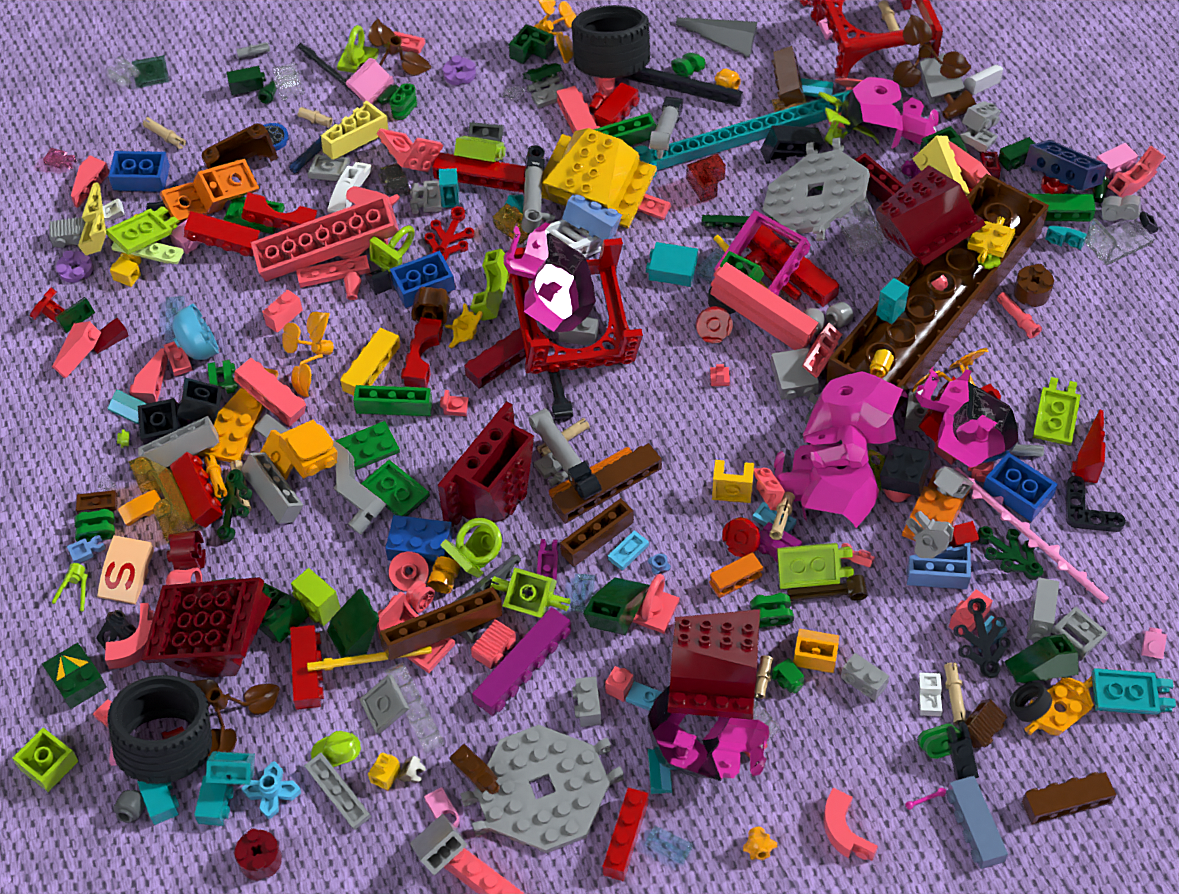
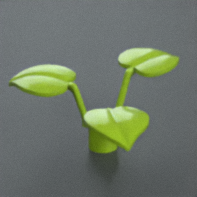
(833, 116)

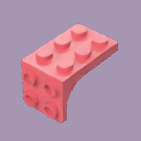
(410, 155)
(400, 611)

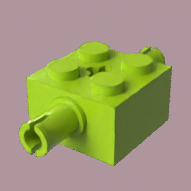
(542, 589)

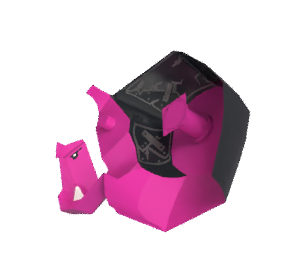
(888, 105)
(561, 283)
(974, 423)
(721, 747)

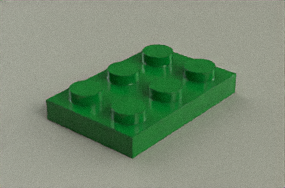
(235, 211)
(370, 445)
(396, 489)

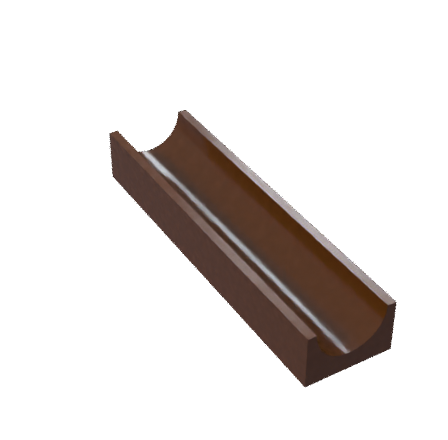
(935, 316)

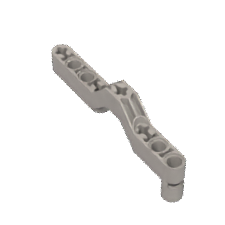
(346, 485)

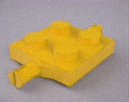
(991, 239)

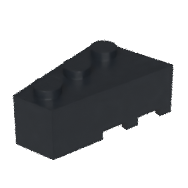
(789, 142)

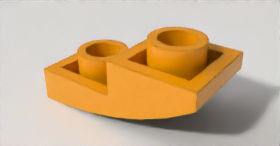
(139, 507)

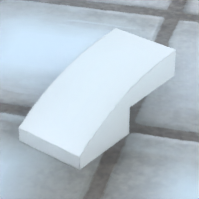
(113, 210)
(930, 694)

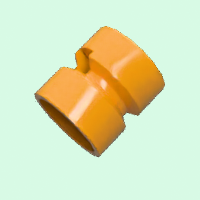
(443, 575)

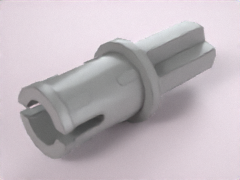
(253, 50)

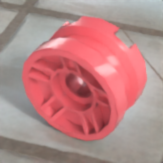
(419, 596)

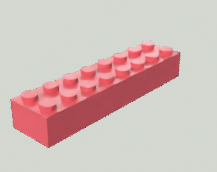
(324, 238)

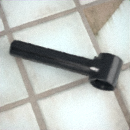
(561, 406)

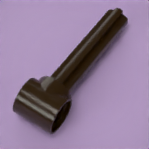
(854, 589)

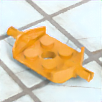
(1077, 703)

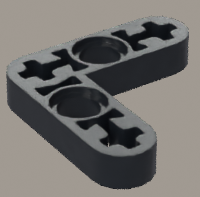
(1084, 514)

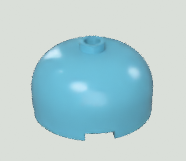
(194, 334)

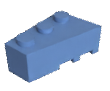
(592, 217)
(945, 570)

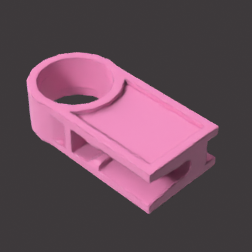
(439, 803)

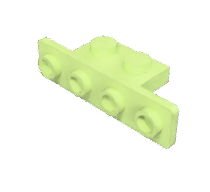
(156, 252)

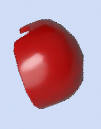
(1053, 186)

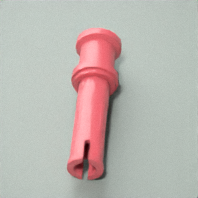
(1023, 320)

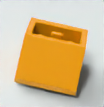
(816, 650)

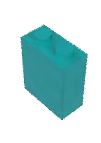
(672, 264)

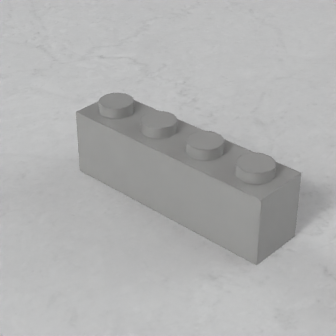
(188, 439)
(272, 487)

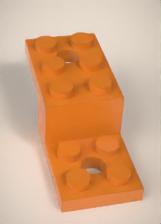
(210, 190)
(935, 506)

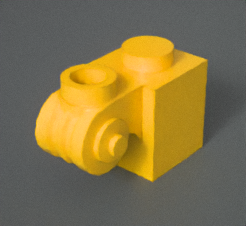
(126, 269)

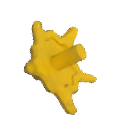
(464, 326)

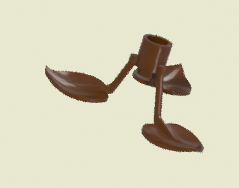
(919, 32)
(380, 35)
(259, 701)

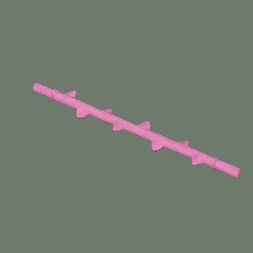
(1035, 541)

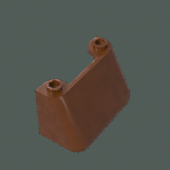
(242, 145)

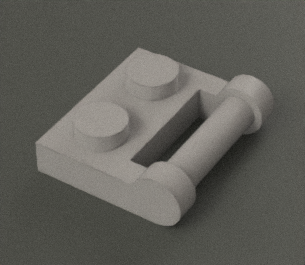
(982, 140)
(1084, 628)

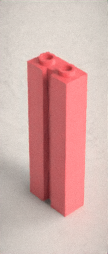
(762, 307)

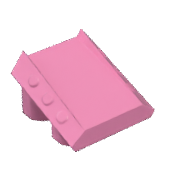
(369, 81)

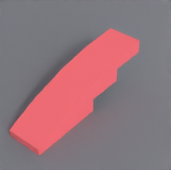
(821, 350)

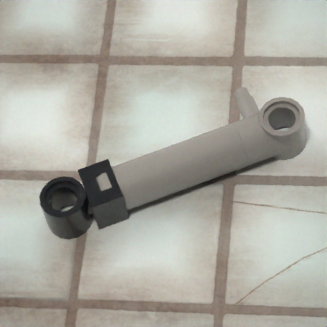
(669, 117)
(533, 190)
(578, 472)

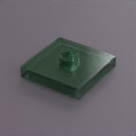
(152, 71)

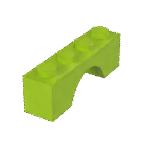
(496, 276)

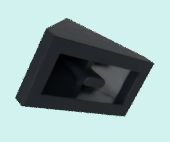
(379, 280)

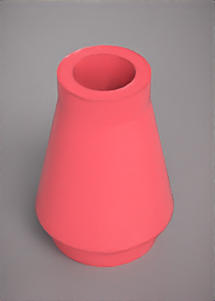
(352, 284)

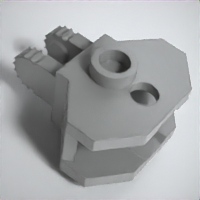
(931, 537)

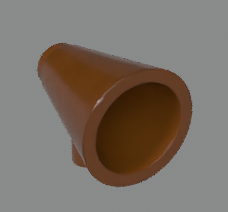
(959, 105)

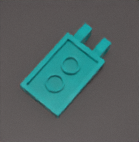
(1131, 692)

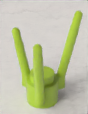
(74, 575)

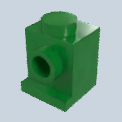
(788, 676)

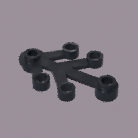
(983, 640)

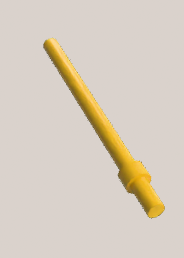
(329, 663)

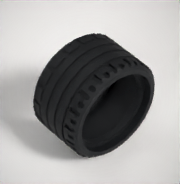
(611, 41)
(165, 758)

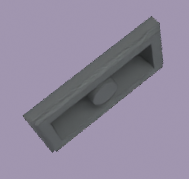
(486, 131)

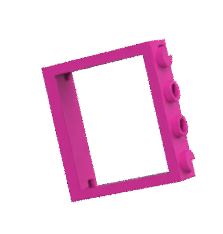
(749, 230)

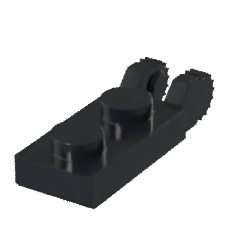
(962, 753)

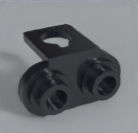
(117, 626)

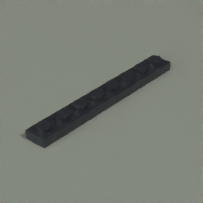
(688, 86)

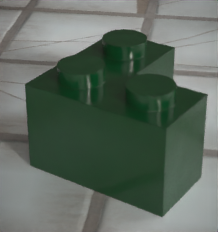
(531, 41)

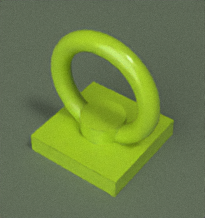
(356, 54)
(385, 255)
(464, 556)

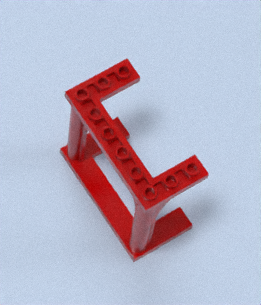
(853, 49)
(626, 342)

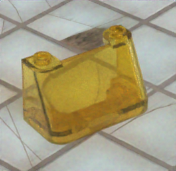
(172, 510)

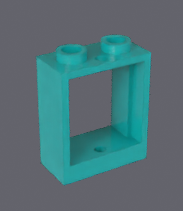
(237, 765)

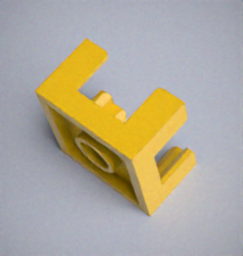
(730, 486)

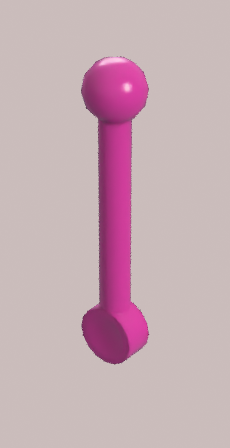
(941, 792)

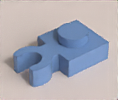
(82, 550)

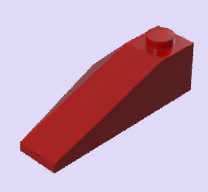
(1092, 452)

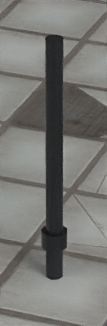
(311, 54)

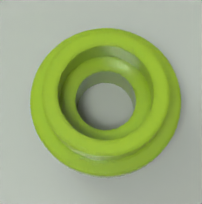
(123, 438)

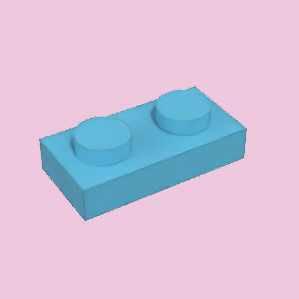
(764, 515)
(628, 550)

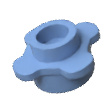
(659, 558)

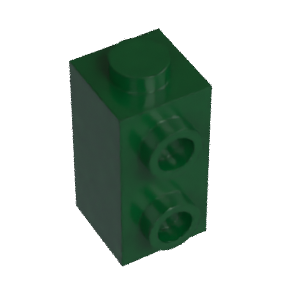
(245, 80)
(1015, 154)

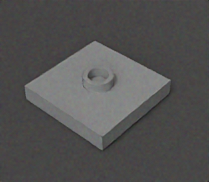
(327, 169)
(384, 704)

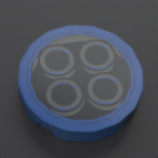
(278, 135)

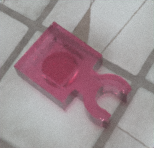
(58, 158)

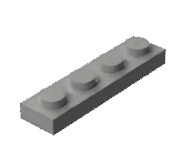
(337, 791)

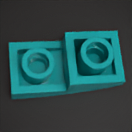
(1059, 235)

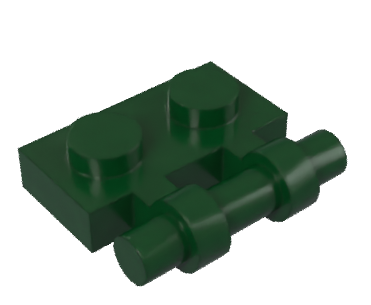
(537, 74)

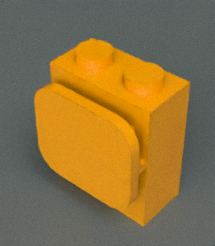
(308, 448)

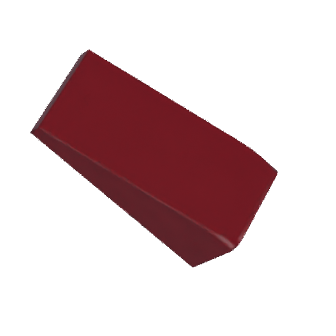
(991, 164)
(110, 335)

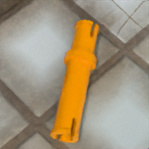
(214, 473)

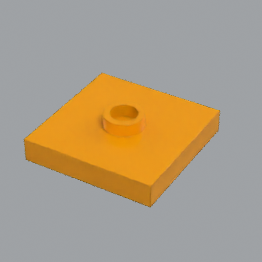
(276, 455)

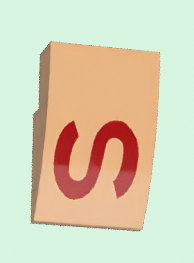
(125, 569)

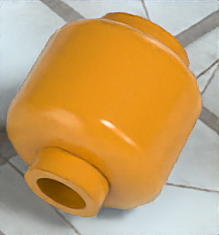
(728, 79)

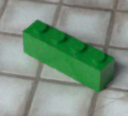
(631, 130)
(1068, 206)
(393, 400)

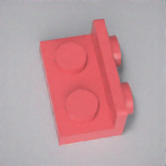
(769, 487)

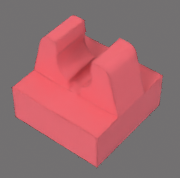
(719, 375)

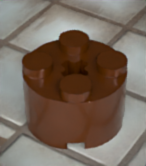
(1033, 285)
(431, 304)

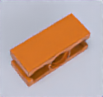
(736, 575)

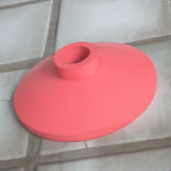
(849, 83)
(398, 567)

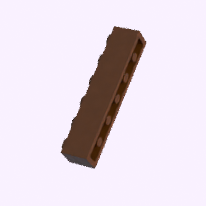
(613, 480)
(441, 623)

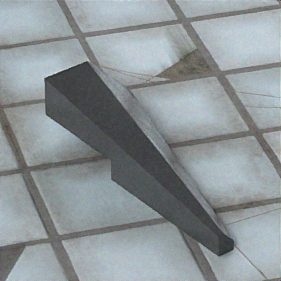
(731, 33)
(503, 571)

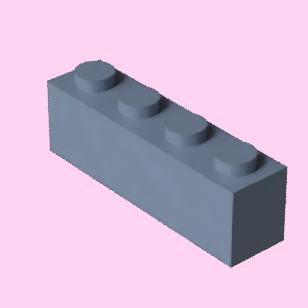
(977, 822)

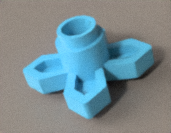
(271, 789)

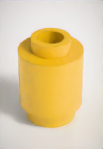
(881, 363)

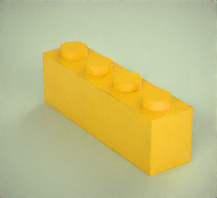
(371, 360)

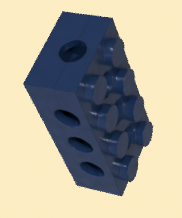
(1066, 165)

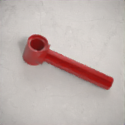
(759, 257)

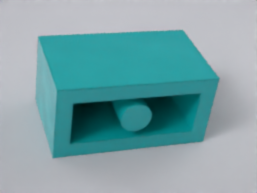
(449, 187)
(892, 301)
(159, 801)
(213, 803)

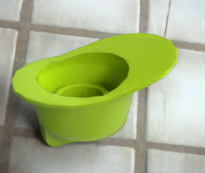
(480, 542)
(338, 748)

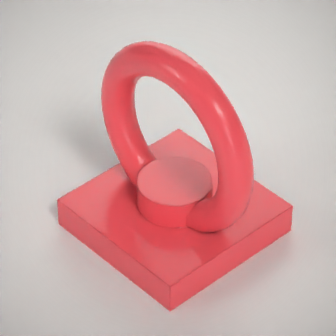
(656, 607)

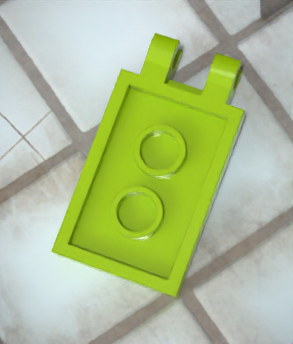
(142, 230)
(1057, 413)
(812, 565)

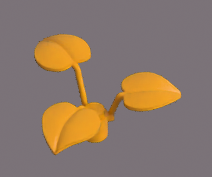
(564, 42)
(315, 327)
(966, 360)

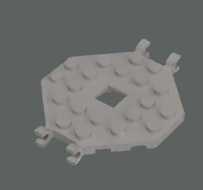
(842, 182)
(554, 818)

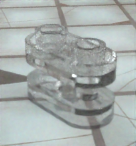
(120, 78)

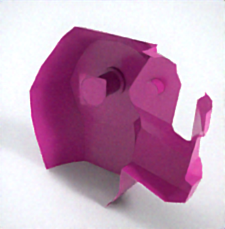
(857, 412)
(830, 488)

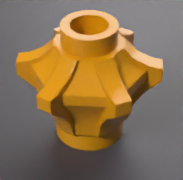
(759, 844)

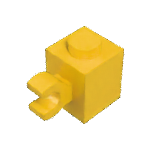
(384, 771)

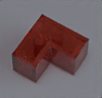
(705, 175)

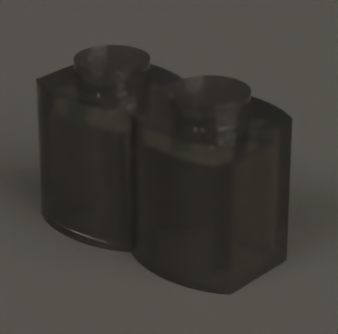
(394, 180)

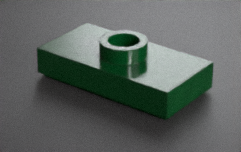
(75, 314)

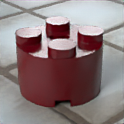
(186, 550)
(248, 855)

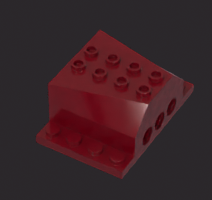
(928, 216)
(490, 473)
(206, 626)
(715, 664)

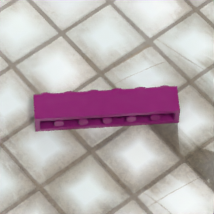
(522, 661)

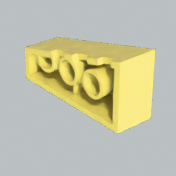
(353, 131)
(941, 157)

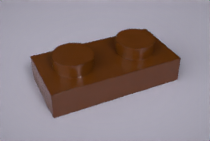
(96, 501)

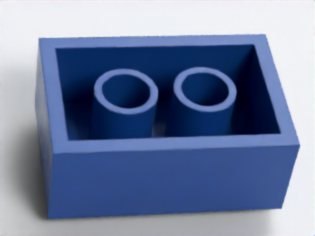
(139, 171)
(422, 272)
(1020, 486)
(418, 536)

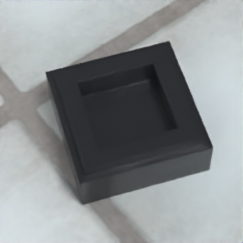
(1148, 222)

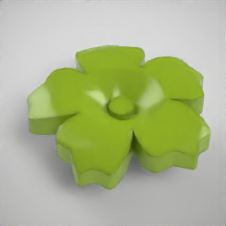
(990, 262)

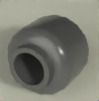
(129, 806)

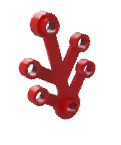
(449, 237)

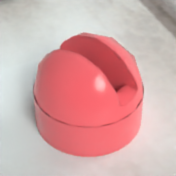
(940, 283)

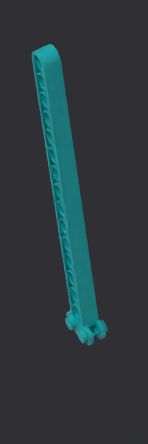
(738, 134)

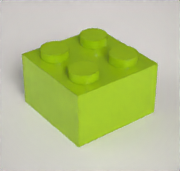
(315, 596)
(45, 759)

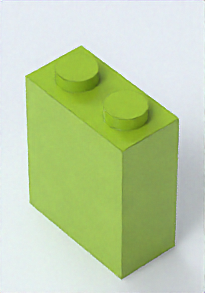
(479, 148)

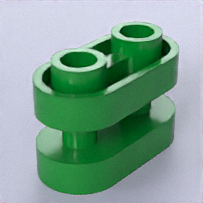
(688, 64)
(403, 101)
(228, 370)
(94, 523)
(773, 609)
(935, 741)

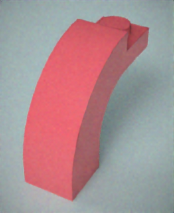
(1138, 176)
(130, 651)
(839, 833)

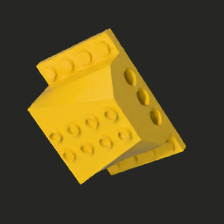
(599, 170)

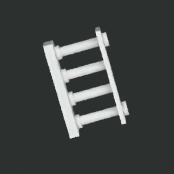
(586, 246)

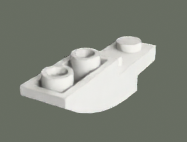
(352, 176)

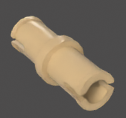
(315, 117)
(763, 676)

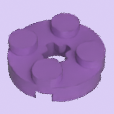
(459, 63)
(70, 258)

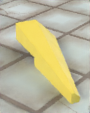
(94, 228)

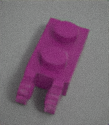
(548, 560)

